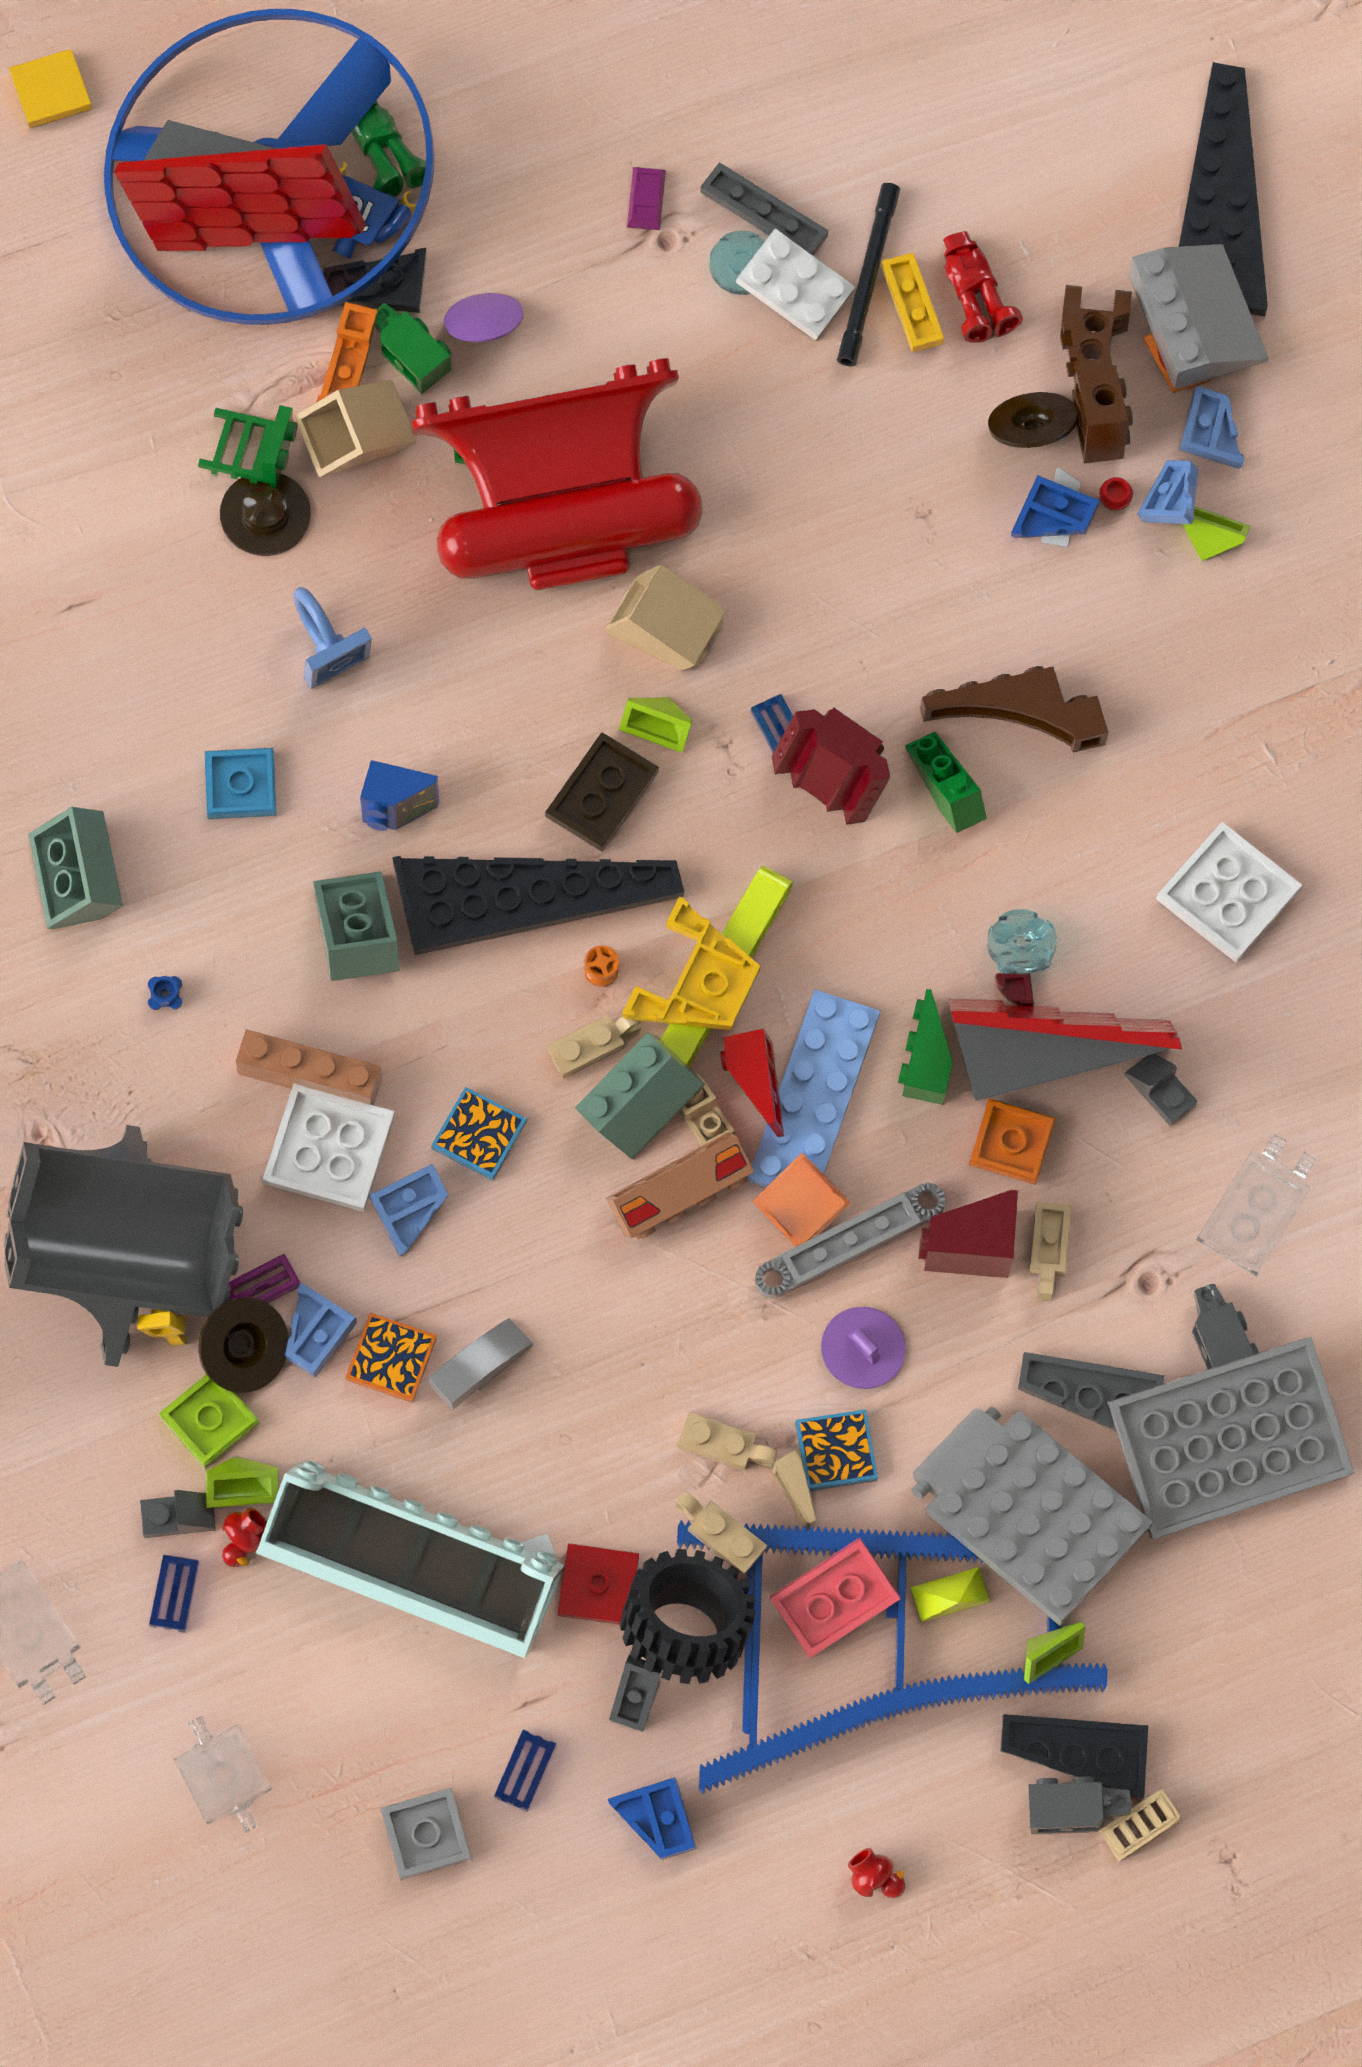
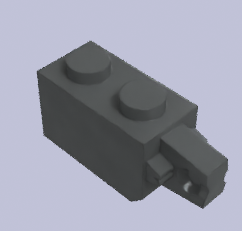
(1219, 1329)
(1074, 1806)

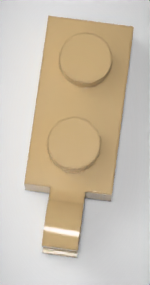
(590, 1044)
(1049, 1245)
(723, 1443)
(721, 1533)

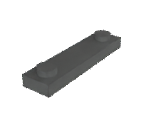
(762, 208)

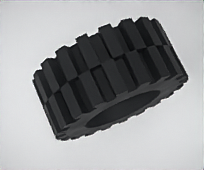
(695, 1584)

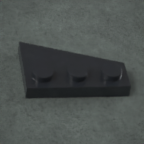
(397, 287)

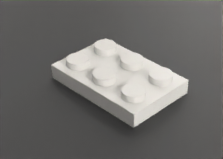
(795, 284)

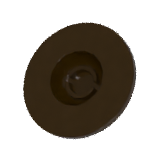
(1033, 419)
(264, 517)
(243, 1344)

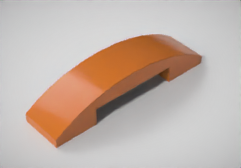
(351, 349)

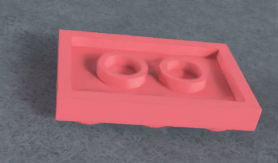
(835, 1597)

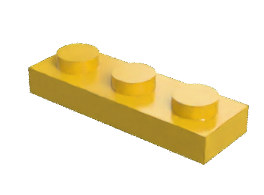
(912, 302)

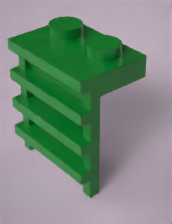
(272, 451)

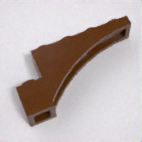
(1024, 699)

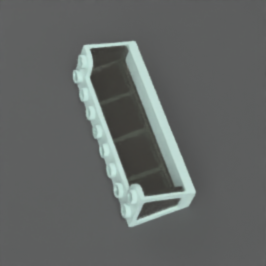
(410, 1557)

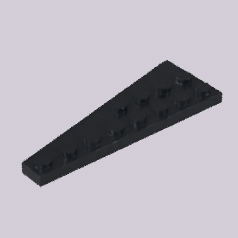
(1223, 185)
(486, 899)

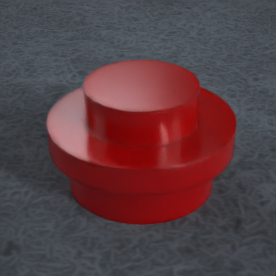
(1115, 493)

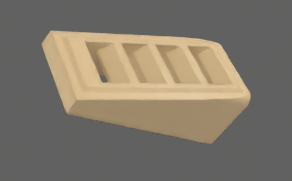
(792, 1480)
(1166, 1807)

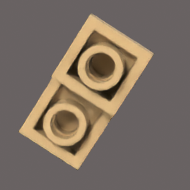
(705, 1116)

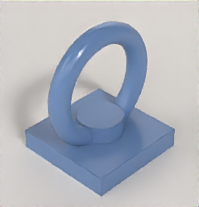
(333, 651)

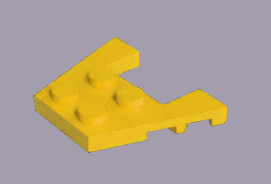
(711, 984)

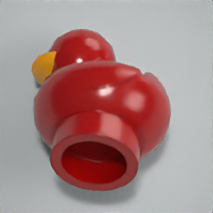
(245, 1532)
(875, 1871)

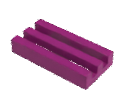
(262, 1270)

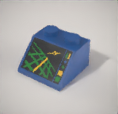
(396, 795)

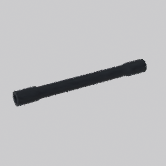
(852, 336)

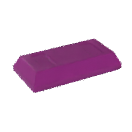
(646, 198)

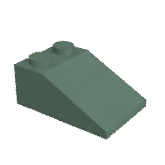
(356, 926)

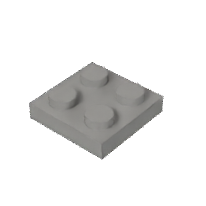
(425, 1834)

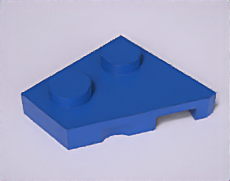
(1054, 511)
(658, 1817)

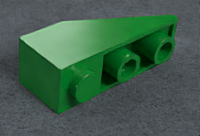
(947, 782)
(930, 1061)

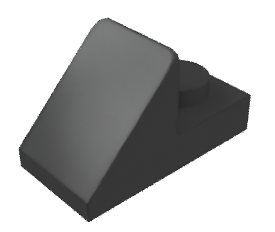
(1161, 1088)
(177, 1515)
(635, 1694)

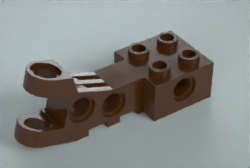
(1097, 388)

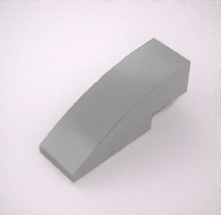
(479, 1363)

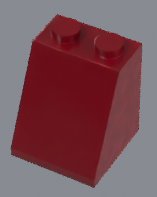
(972, 1238)

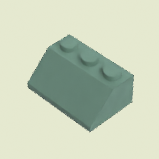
(75, 868)
(640, 1095)

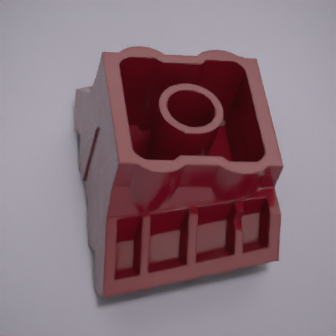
(833, 762)

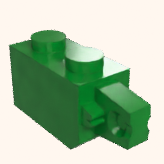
(412, 348)

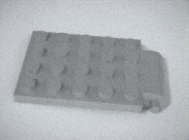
(1028, 1509)

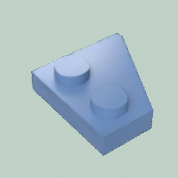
(1210, 428)
(1172, 494)
(409, 1206)
(316, 1330)

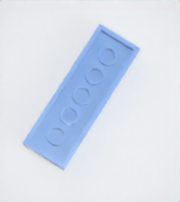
(817, 1084)

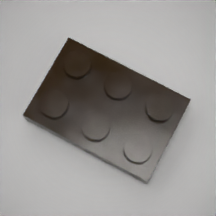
(602, 791)

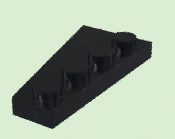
(1081, 1748)

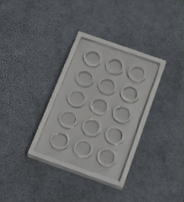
(1231, 1437)

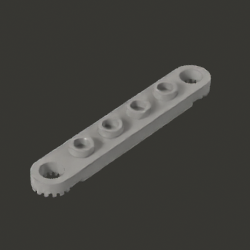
(849, 1240)

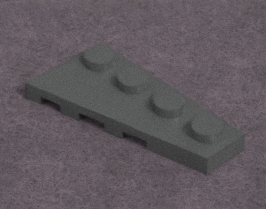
(1081, 1385)

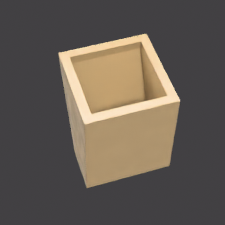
(355, 427)
(666, 618)

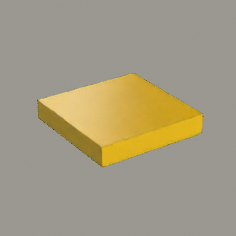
(50, 88)

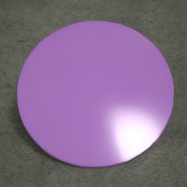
(483, 317)
(863, 1347)

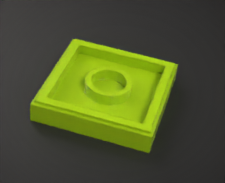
(208, 1420)

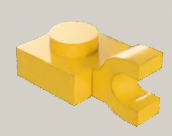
(165, 1325)

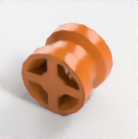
(601, 957)

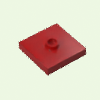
(596, 1583)

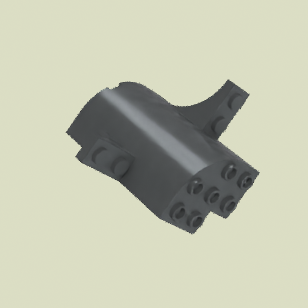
(121, 1234)

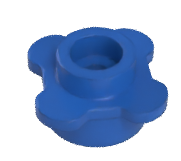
(160, 984)

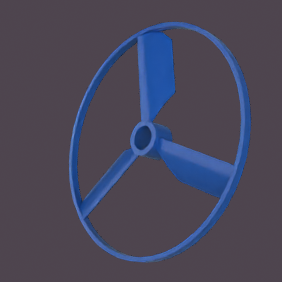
(323, 120)

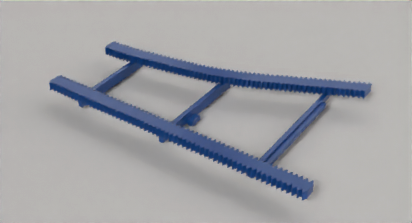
(886, 1704)

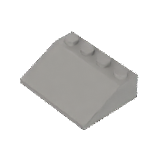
(1196, 312)

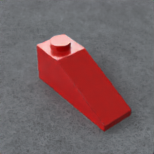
(752, 1065)

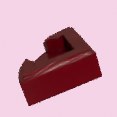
(1015, 988)

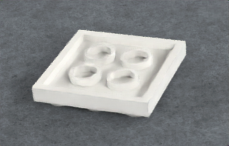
(1229, 892)
(328, 1147)

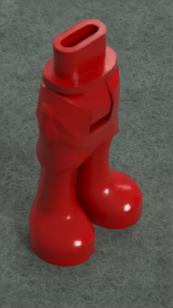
(970, 274)

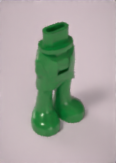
(378, 131)

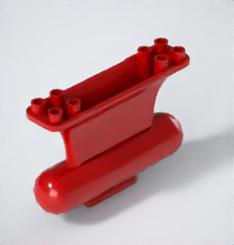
(560, 482)

